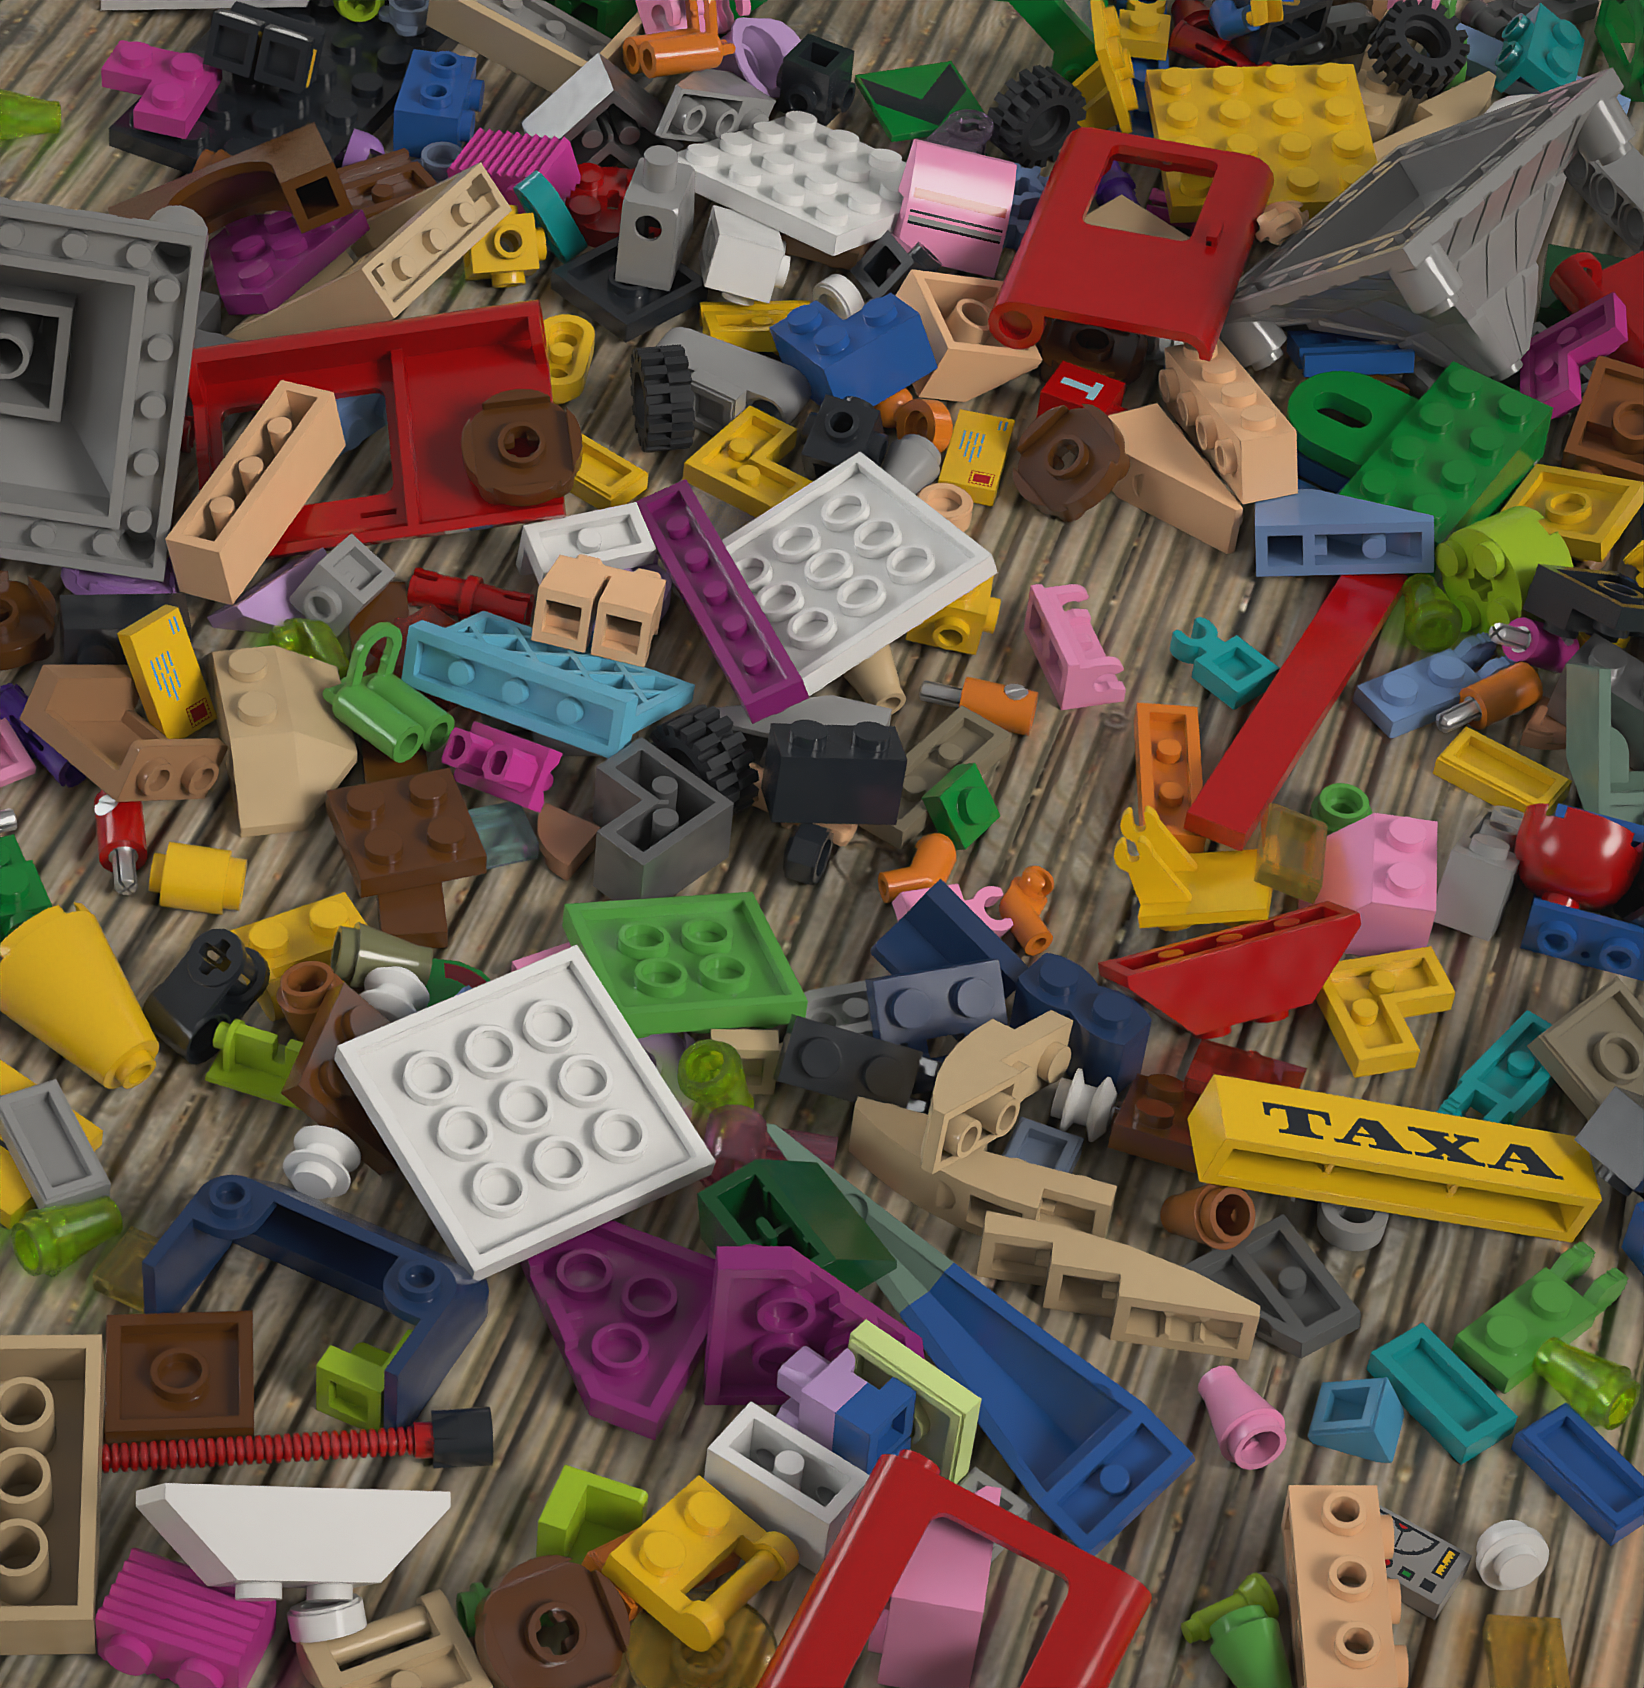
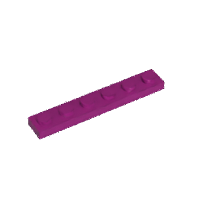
(721, 603)

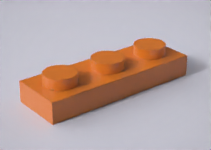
(1168, 766)

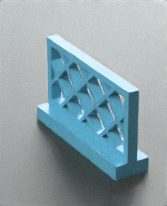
(539, 686)

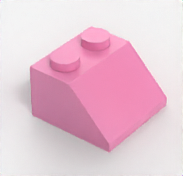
(1387, 875)
(936, 1609)

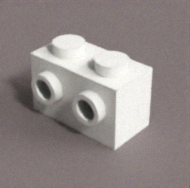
(742, 257)
(784, 1481)

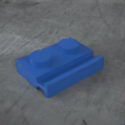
(1326, 352)

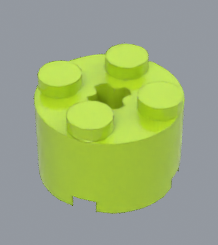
(1494, 563)

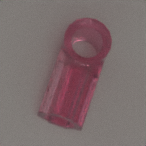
(740, 1135)

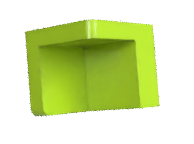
(353, 1384)
(587, 1513)

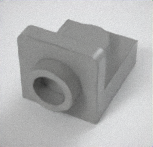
(342, 584)

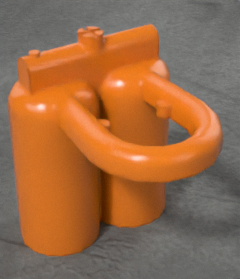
(679, 49)

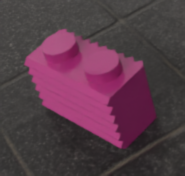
(514, 157)
(180, 1628)

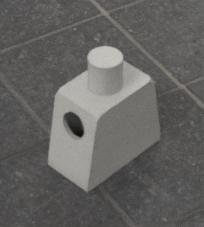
(657, 198)

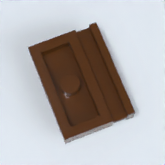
(383, 181)

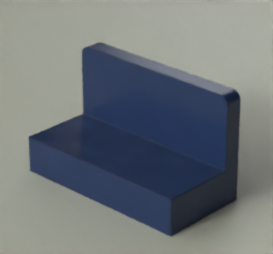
(943, 933)

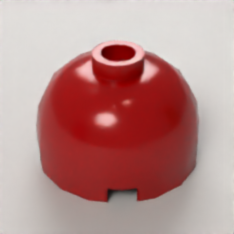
(1576, 858)

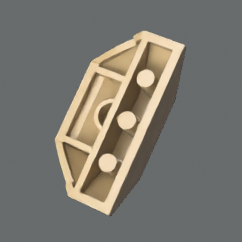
(278, 735)

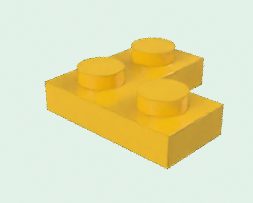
(743, 466)
(1370, 999)

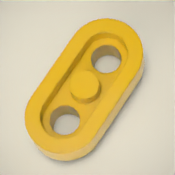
(569, 354)

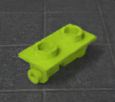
(252, 1061)

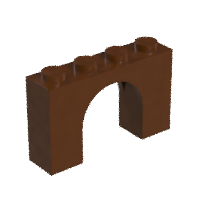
(279, 175)

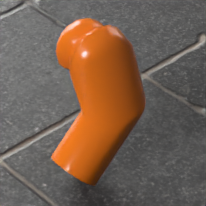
(931, 862)
(1024, 904)

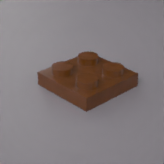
(405, 832)
(179, 1376)

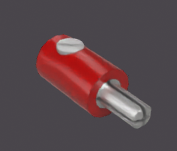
(120, 840)

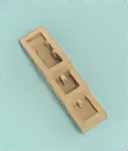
(1143, 1294)

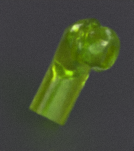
(311, 639)

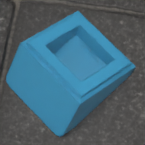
(1358, 1418)

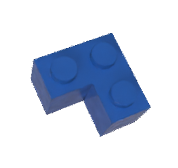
(859, 356)

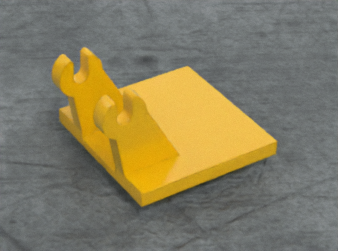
(1108, 81)
(1184, 887)

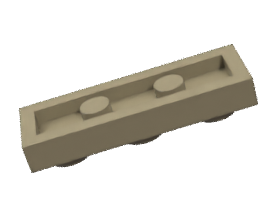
(957, 740)

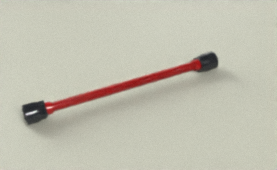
(451, 1439)

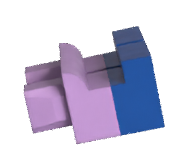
(845, 1410)

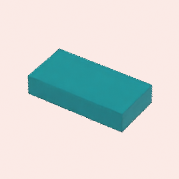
(1442, 1393)

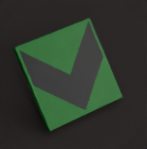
(915, 98)

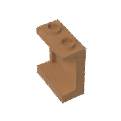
(93, 725)

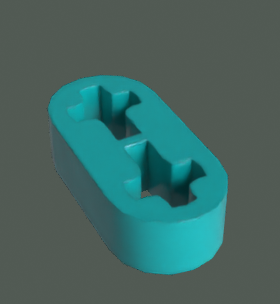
(551, 213)

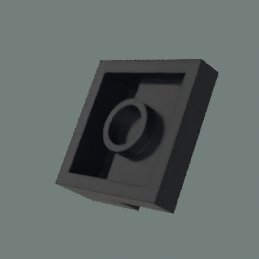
(1586, 602)

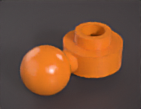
(917, 417)

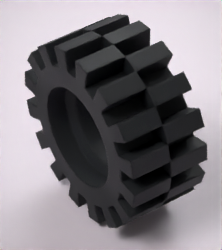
(1406, 65)
(1036, 116)
(662, 398)
(711, 752)

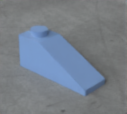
(1339, 536)

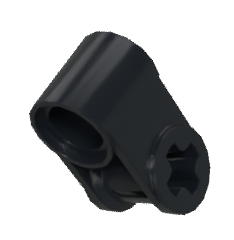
(205, 993)

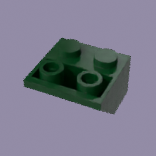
(796, 1208)

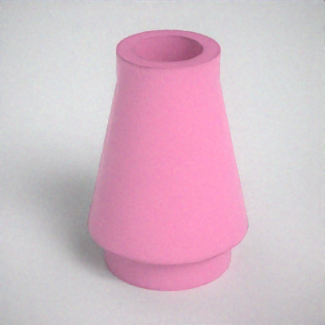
(1243, 1422)

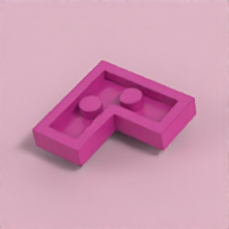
(171, 84)
(1556, 354)

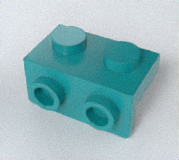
(1539, 50)

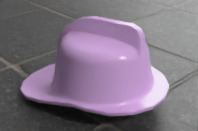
(759, 51)

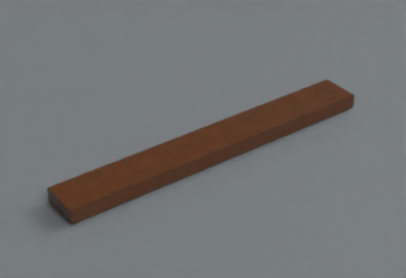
(420, 911)

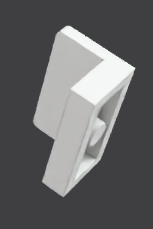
(612, 534)

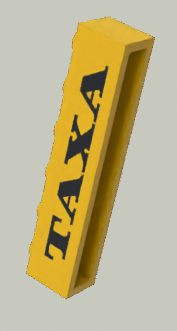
(1392, 1159)

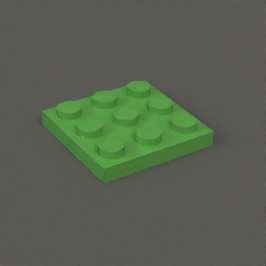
(687, 962)

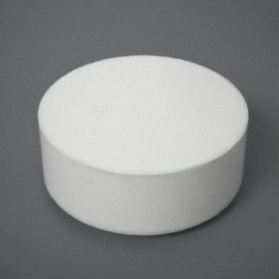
(838, 296)
(325, 1621)

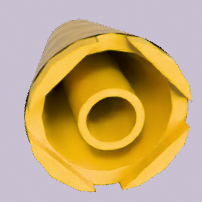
(75, 998)

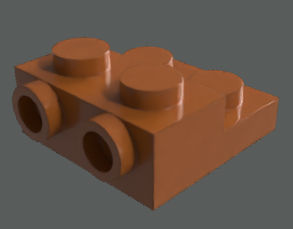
(1609, 423)

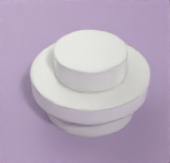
(1510, 1555)

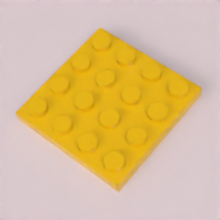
(1294, 118)

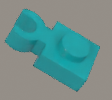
(1226, 669)

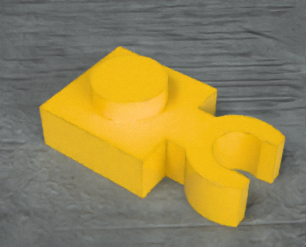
(1145, 29)

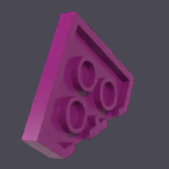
(268, 259)
(766, 1310)
(625, 1319)

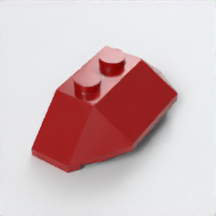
(1239, 971)

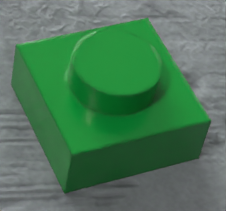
(961, 805)

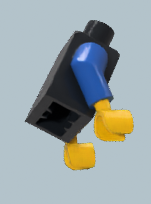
(1269, 27)

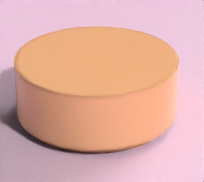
(950, 502)

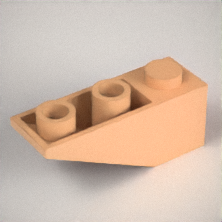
(1174, 480)

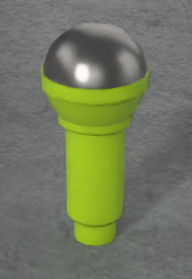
(1255, 1589)

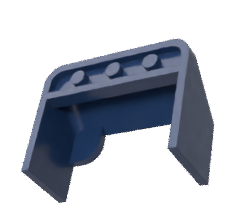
(339, 1252)

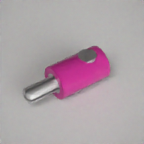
(1529, 642)

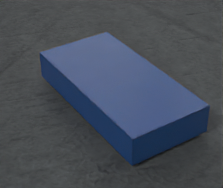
(1584, 1472)

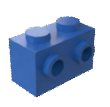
(437, 101)

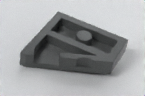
(1296, 1293)

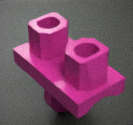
(501, 764)

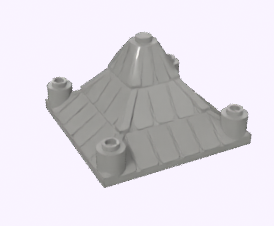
(1436, 238)
(94, 382)

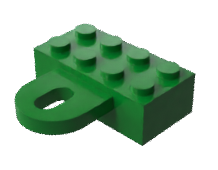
(1439, 455)

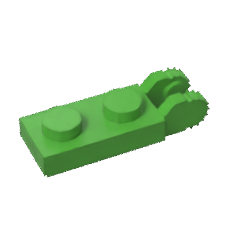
(1546, 1306)

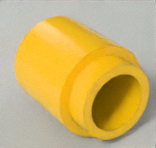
(198, 878)

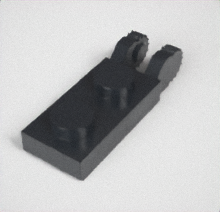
(851, 1064)

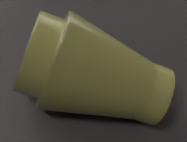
(365, 948)

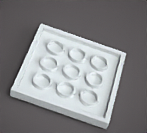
(802, 181)
(852, 567)
(524, 1112)

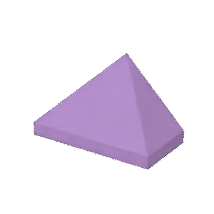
(268, 600)

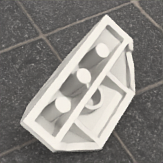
(290, 1534)

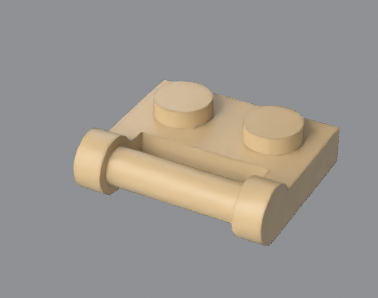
(439, 1662)

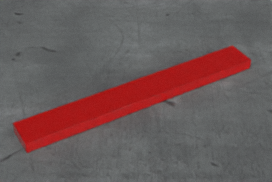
(1293, 708)

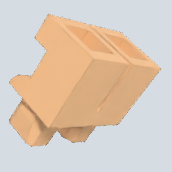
(587, 592)

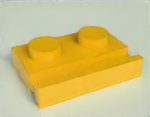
(745, 324)

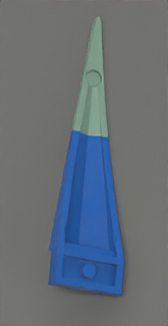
(1059, 1423)

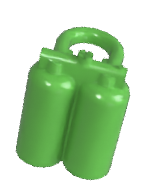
(383, 705)

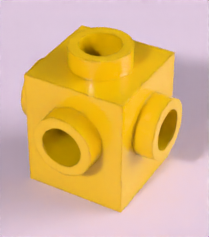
(506, 268)
(961, 622)

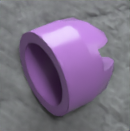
(361, 146)

